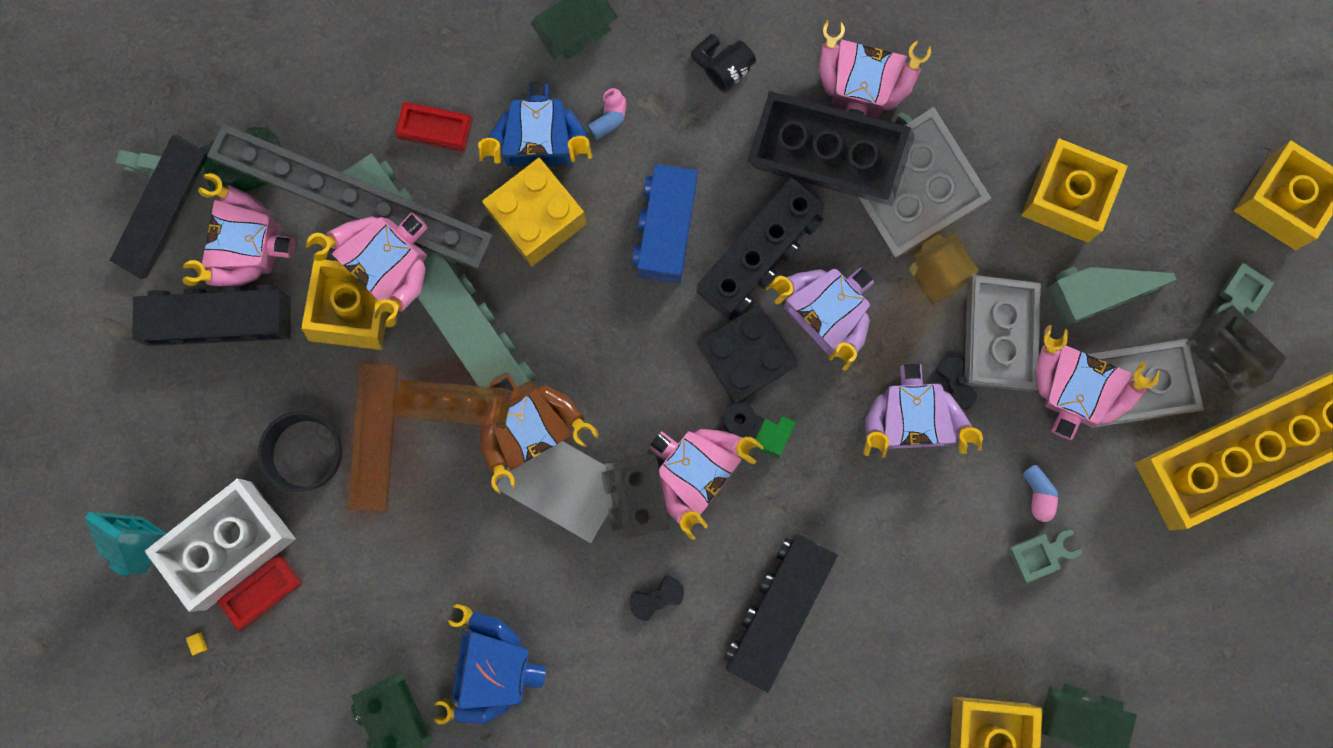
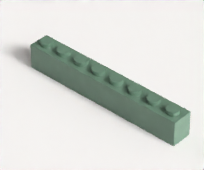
(450, 301)

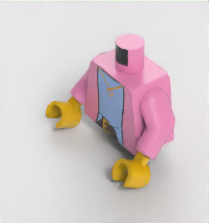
(866, 77)
(239, 240)
(380, 258)
(1085, 387)
(698, 470)

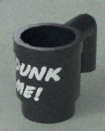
(728, 65)

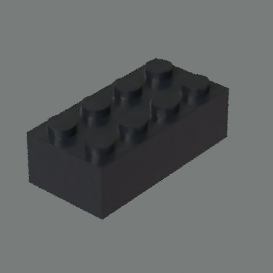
(831, 148)

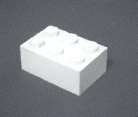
(220, 545)

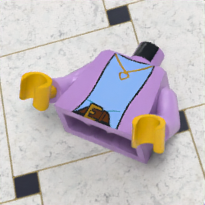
(828, 308)
(917, 417)

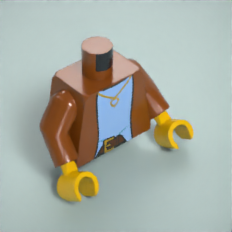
(534, 423)

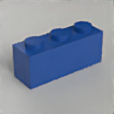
(665, 223)

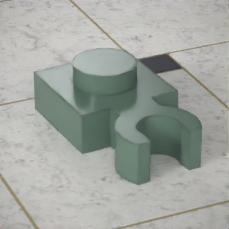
(137, 163)
(1244, 290)
(1039, 556)

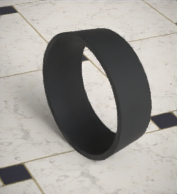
(269, 439)

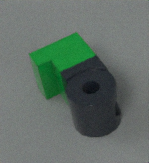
(743, 422)

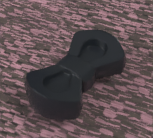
(953, 370)
(669, 593)

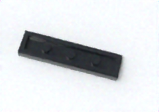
(159, 206)

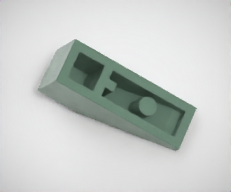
(1100, 289)

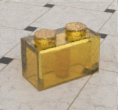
(942, 267)

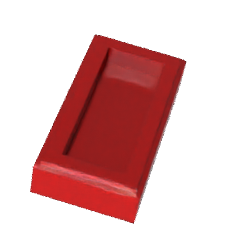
(434, 126)
(259, 592)

